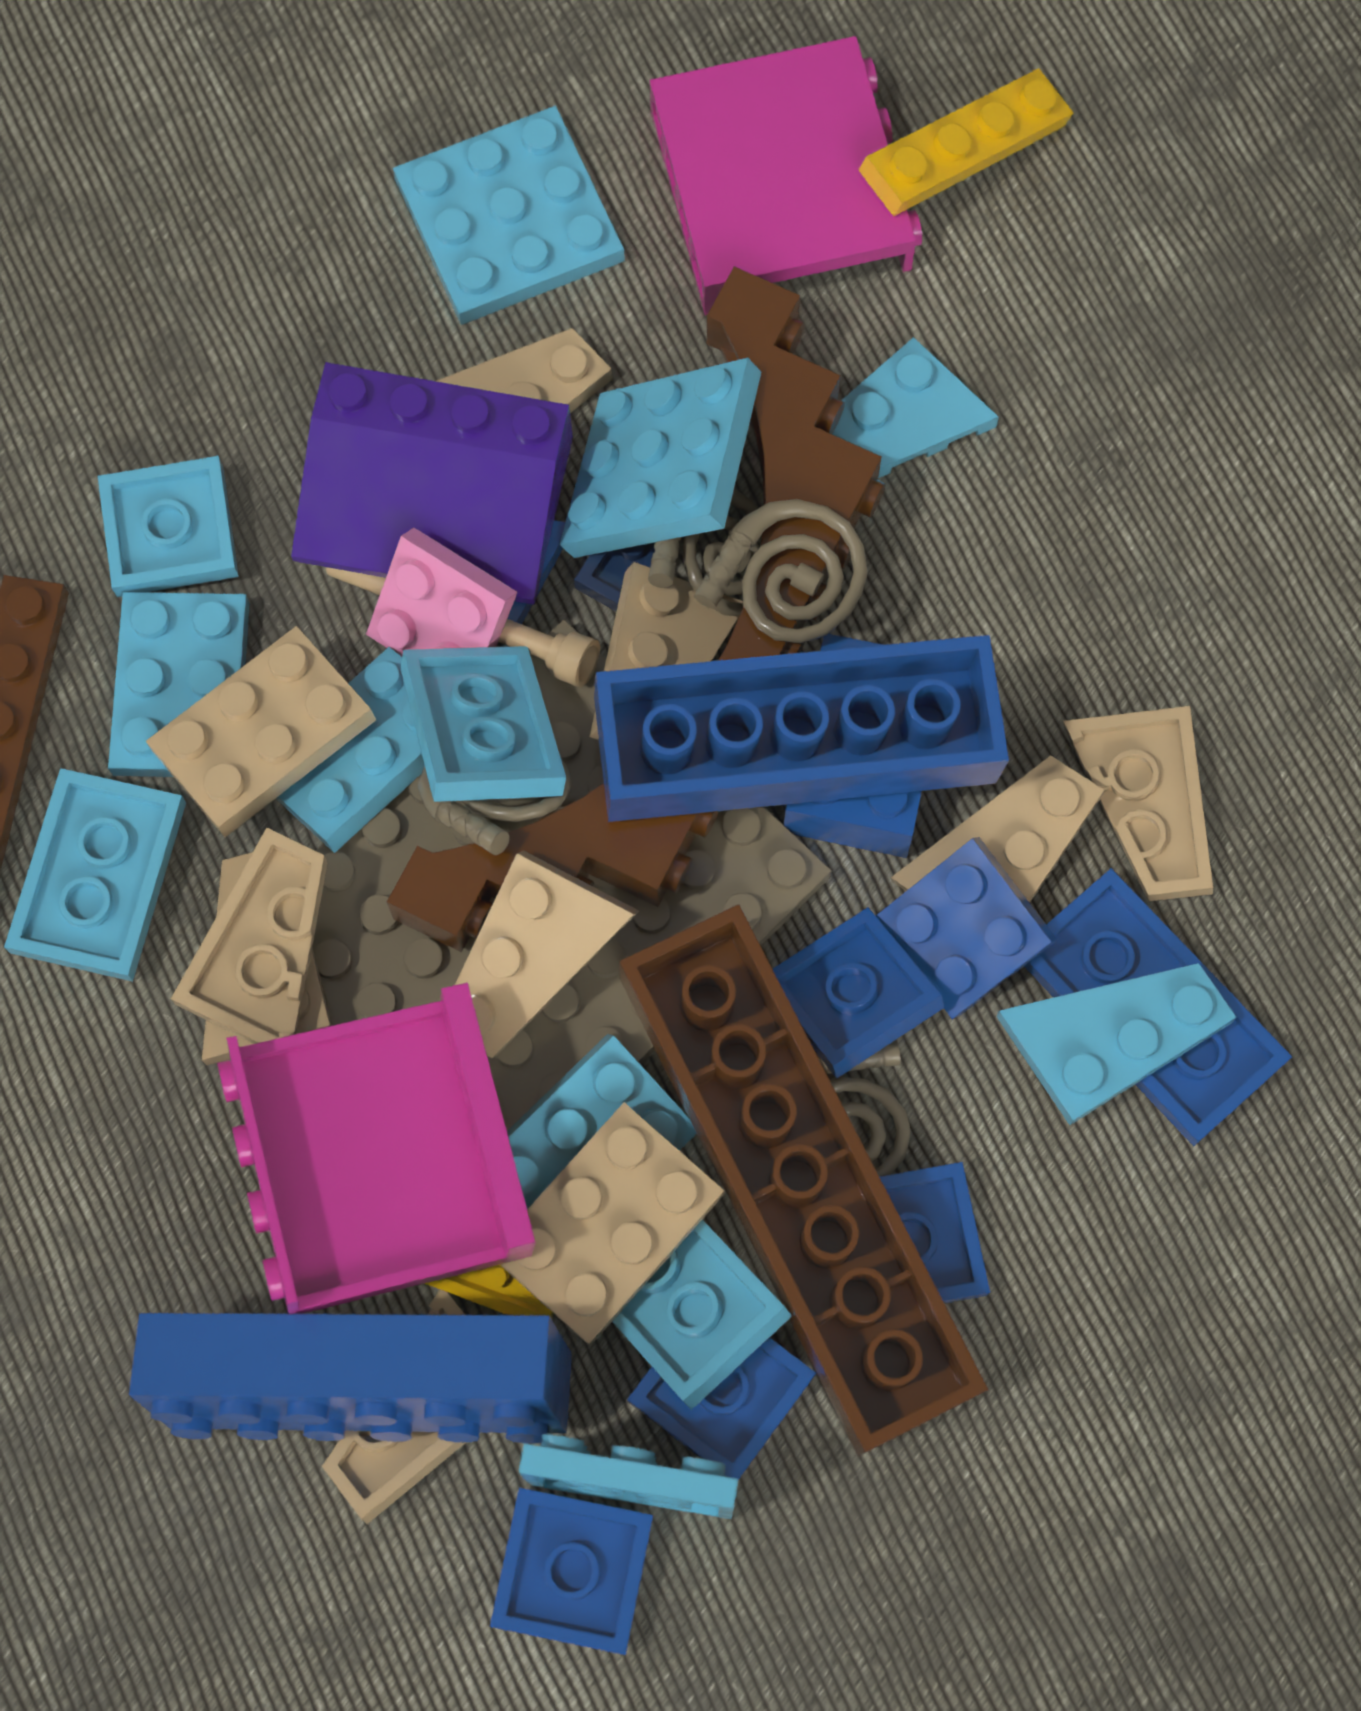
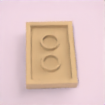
(261, 731)
(611, 1222)

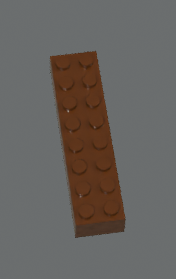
(800, 1180)

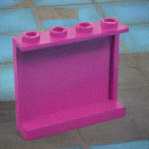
(771, 164)
(377, 1154)

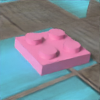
(438, 600)

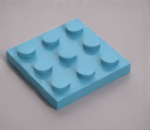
(508, 215)
(661, 459)
(629, 1477)

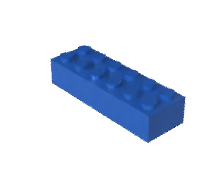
(799, 727)
(353, 1375)

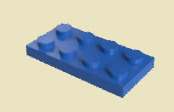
(1115, 938)

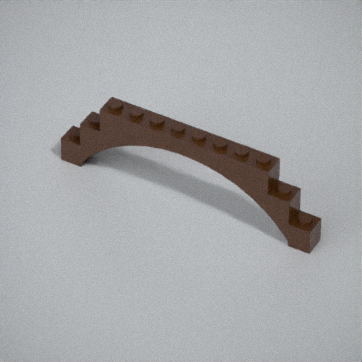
(799, 459)

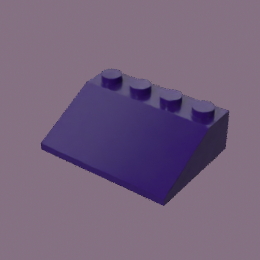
(431, 457)

